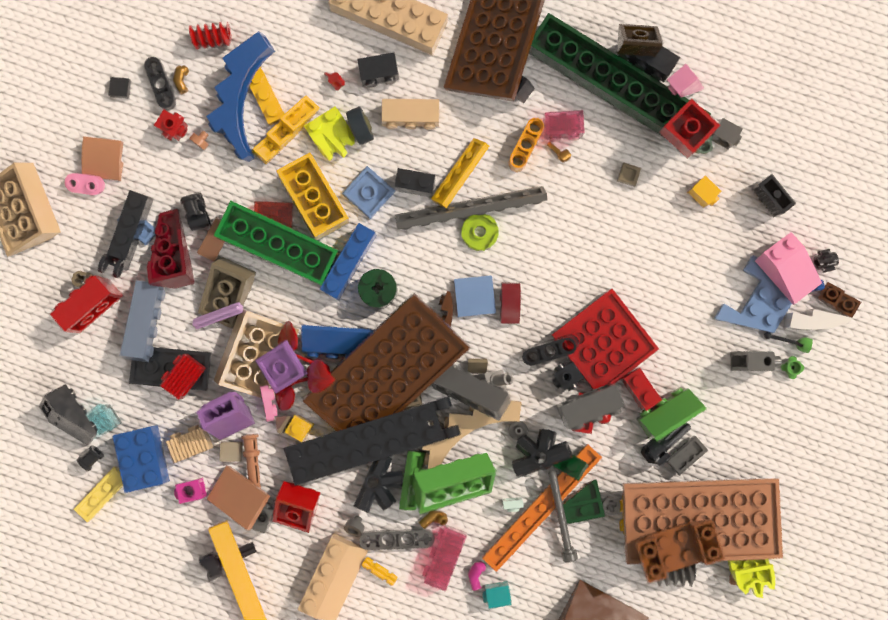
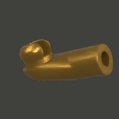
(179, 73)

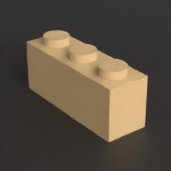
(410, 113)

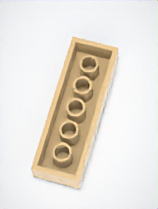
(399, 19)

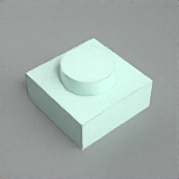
(512, 504)

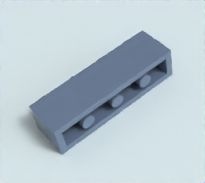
(142, 322)

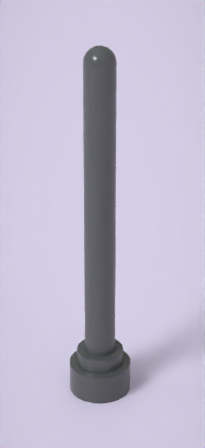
(568, 554)

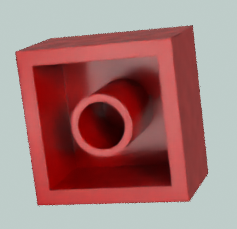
(689, 128)

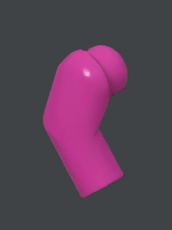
(474, 574)

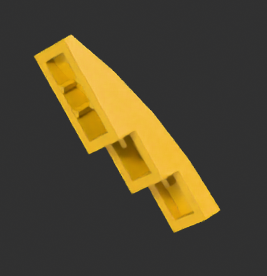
(288, 127)

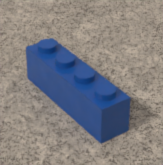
(348, 261)

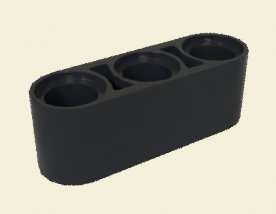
(542, 354)

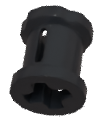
(90, 458)

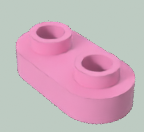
(83, 183)
(269, 409)

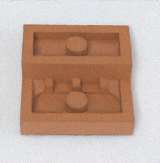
(102, 158)

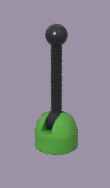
(803, 344)

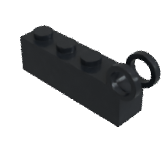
(126, 234)

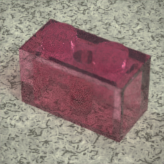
(563, 125)

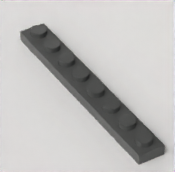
(471, 207)

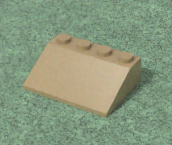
(24, 209)
(248, 341)

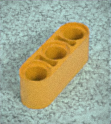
(529, 136)

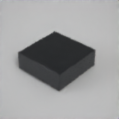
(119, 87)

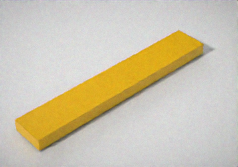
(236, 571)

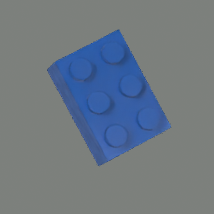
(141, 458)

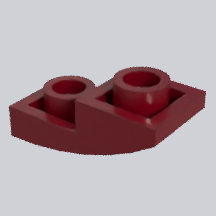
(510, 303)

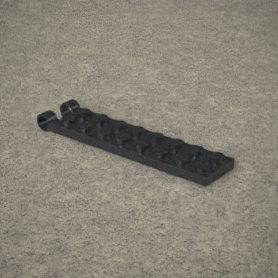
(368, 442)

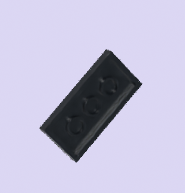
(162, 361)

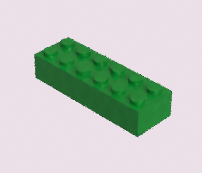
(276, 243)

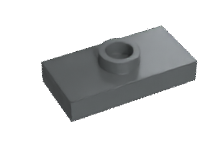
(687, 455)

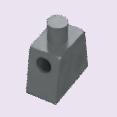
(754, 361)

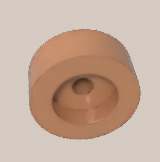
(200, 140)

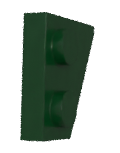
(584, 504)

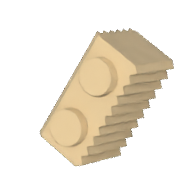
(188, 444)

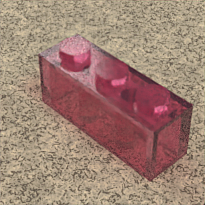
(444, 557)

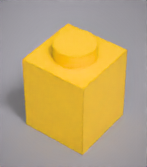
(705, 192)
(299, 428)

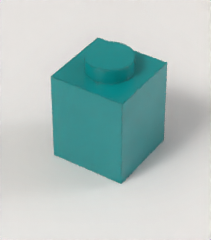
(497, 595)

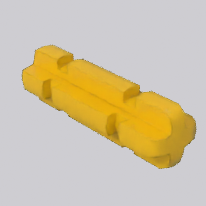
(379, 571)

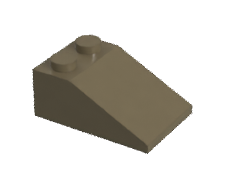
(225, 286)

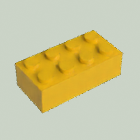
(312, 196)

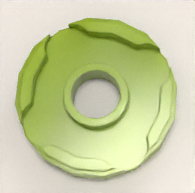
(475, 242)

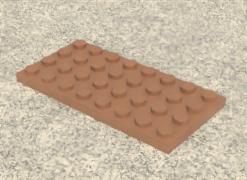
(742, 511)

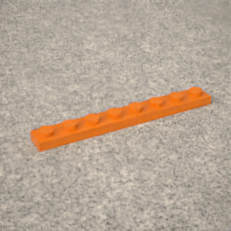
(536, 514)

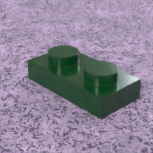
(572, 467)

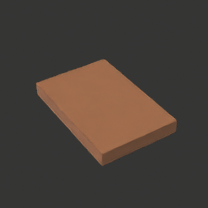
(238, 497)

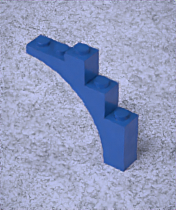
(241, 65)

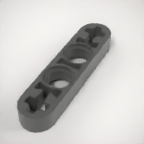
(397, 542)

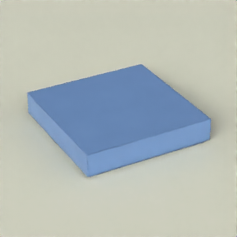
(368, 192)
(474, 296)

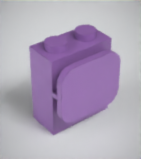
(225, 415)

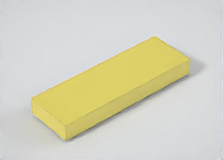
(100, 495)

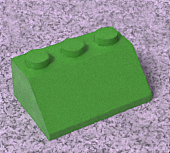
(670, 413)

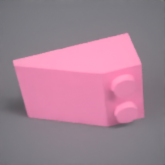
(790, 268)

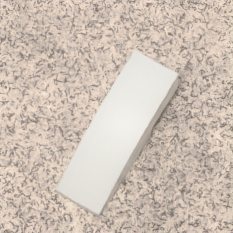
(814, 320)

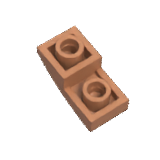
(211, 245)

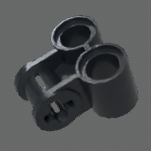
(195, 211)

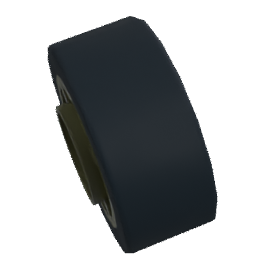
(359, 125)

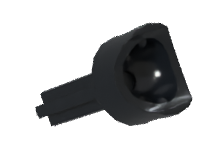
(658, 451)
(213, 563)

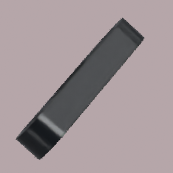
(153, 78)

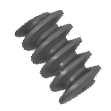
(684, 574)

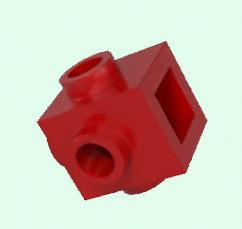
(171, 125)

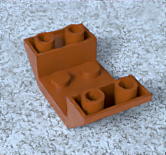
(679, 548)

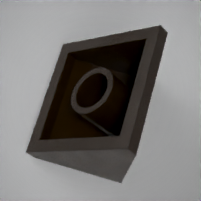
(639, 40)

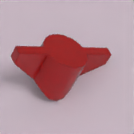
(335, 80)

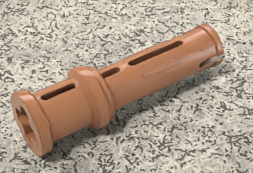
(251, 453)

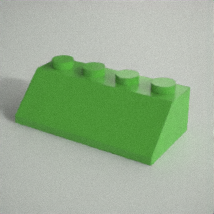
(453, 482)

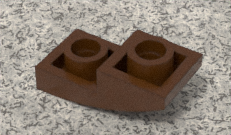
(838, 300)
(447, 306)

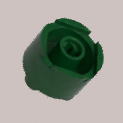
(370, 280)

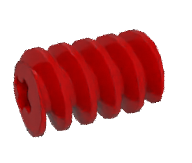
(210, 36)

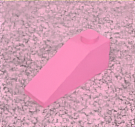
(684, 82)

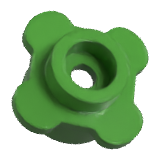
(798, 367)

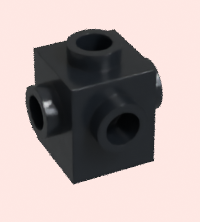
(573, 376)

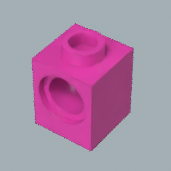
(198, 487)

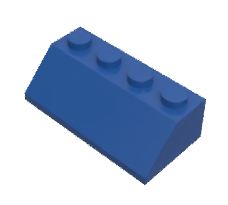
(331, 340)

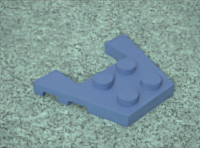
(764, 307)

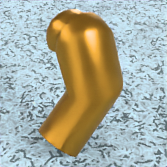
(435, 517)

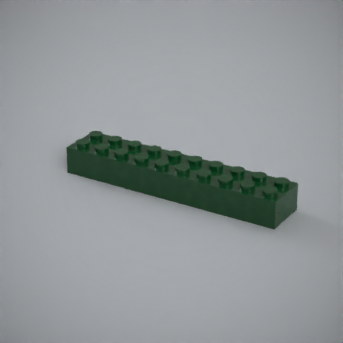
(605, 74)

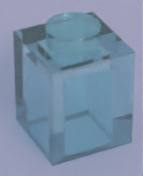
(104, 418)

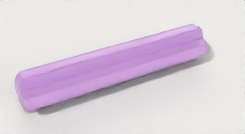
(217, 315)

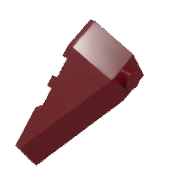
(170, 257)

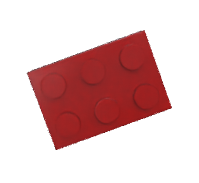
(86, 304)

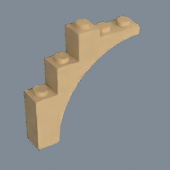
(466, 424)

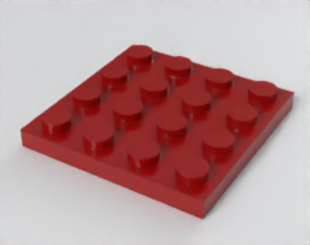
(608, 339)

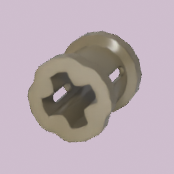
(78, 277)

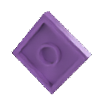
(281, 366)

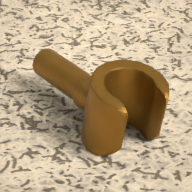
(563, 156)

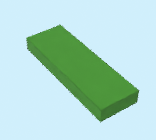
(413, 464)

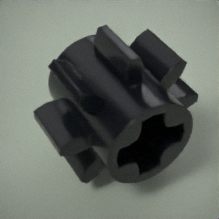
(826, 260)

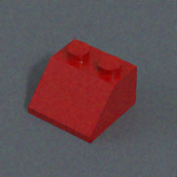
(296, 506)

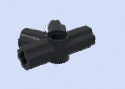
(533, 451)
(381, 492)

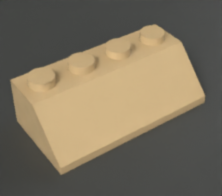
(332, 579)

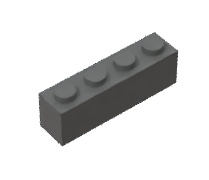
(473, 392)

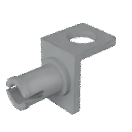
(497, 378)

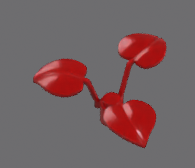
(318, 372)

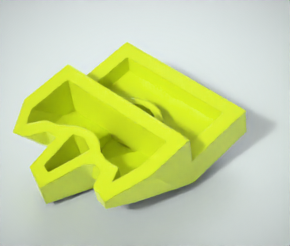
(330, 133)
(753, 575)

